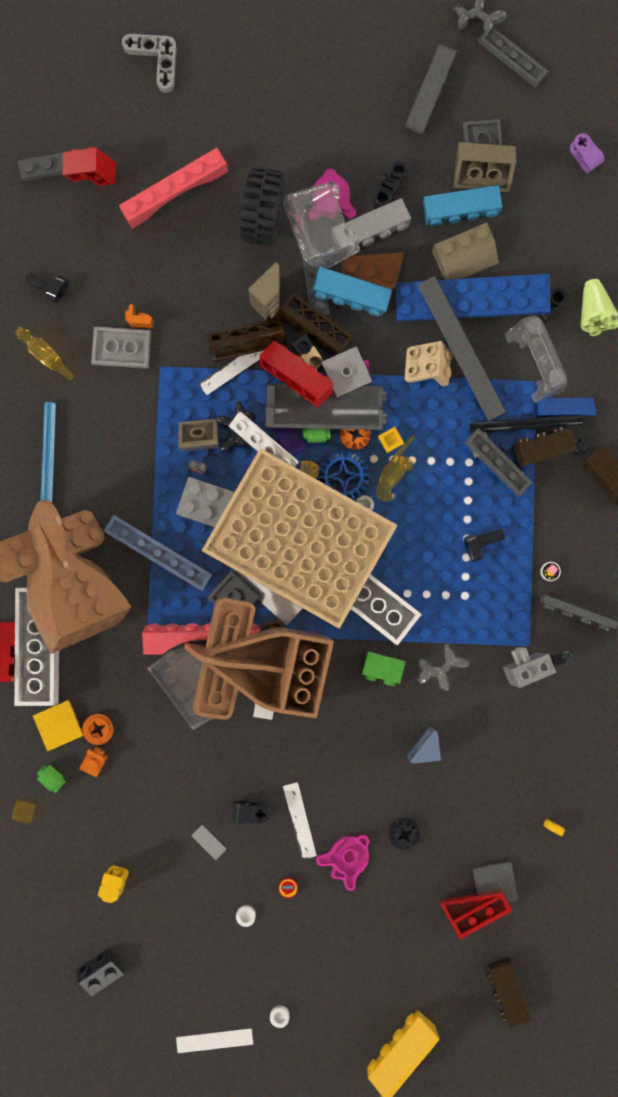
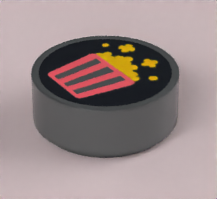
(197, 467)

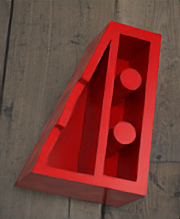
(7, 651)
(475, 911)

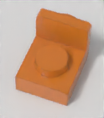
(141, 320)
(94, 761)

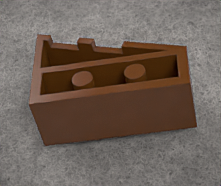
(374, 268)

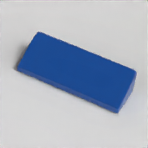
(566, 407)

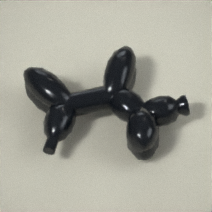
(234, 439)

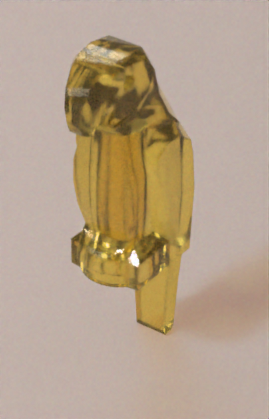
(43, 352)
(393, 473)

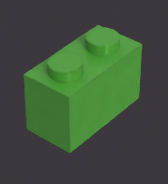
(383, 668)

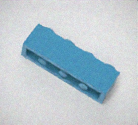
(462, 205)
(351, 291)

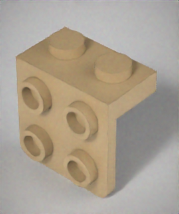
(428, 362)

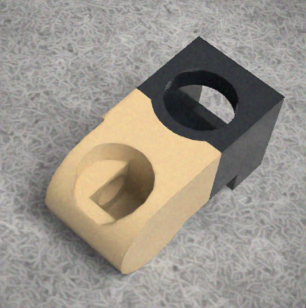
(307, 351)

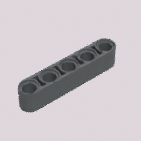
(431, 89)

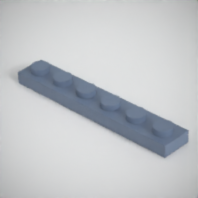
(158, 553)

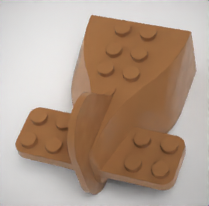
(64, 590)
(273, 668)

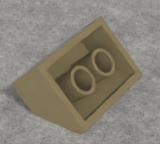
(484, 166)
(466, 253)
(266, 293)

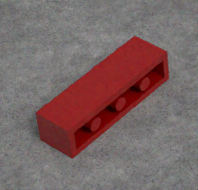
(296, 373)

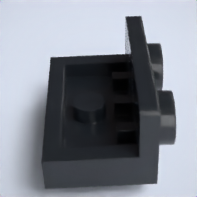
(99, 973)

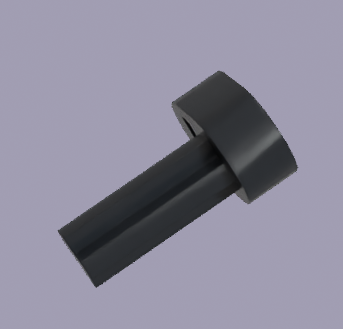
(53, 291)
(474, 543)

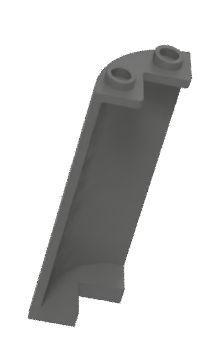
(350, 411)

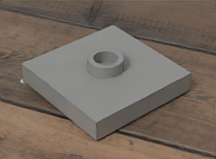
(347, 371)

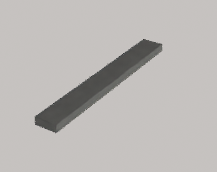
(461, 348)

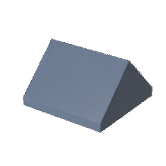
(426, 749)

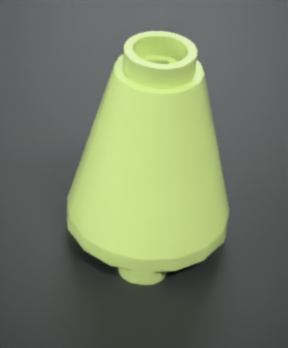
(597, 309)

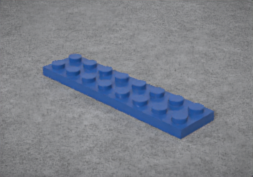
(479, 297)

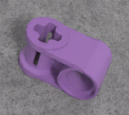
(587, 154)

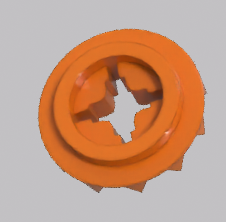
(359, 442)
(89, 726)

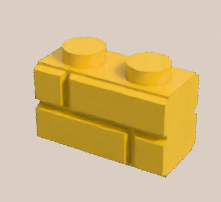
(113, 883)

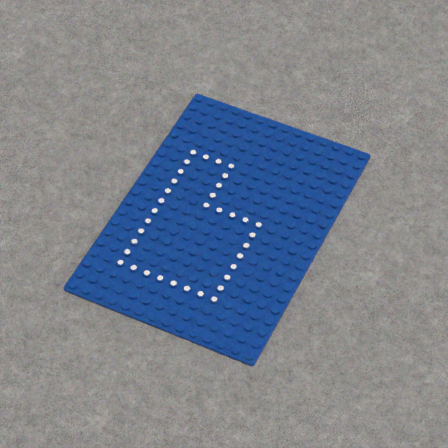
(433, 506)

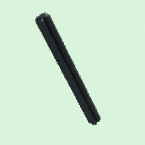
(525, 424)

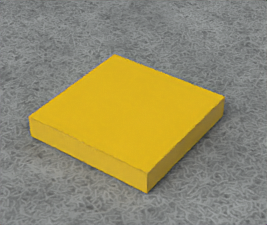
(58, 725)

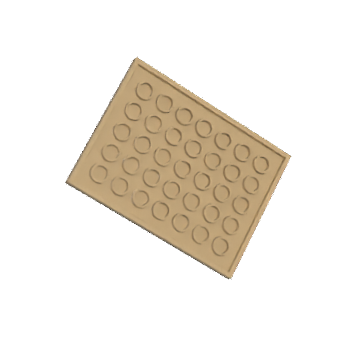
(299, 538)

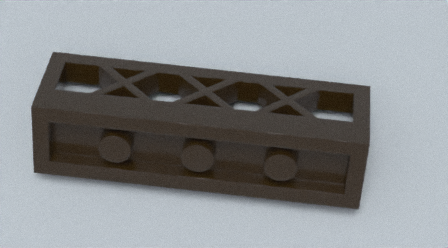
(314, 333)
(247, 341)

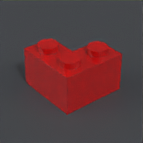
(89, 165)

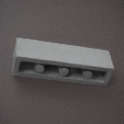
(380, 222)

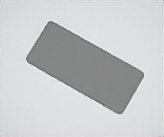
(208, 842)

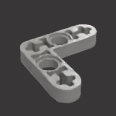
(159, 50)

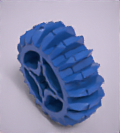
(352, 475)

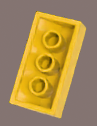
(402, 1054)

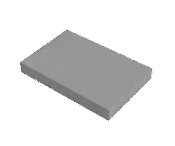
(121, 347)

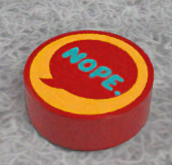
(288, 887)

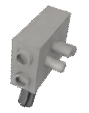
(534, 667)

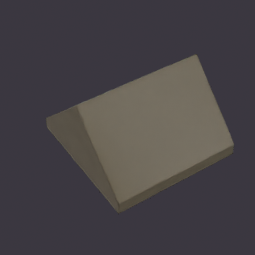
(198, 435)

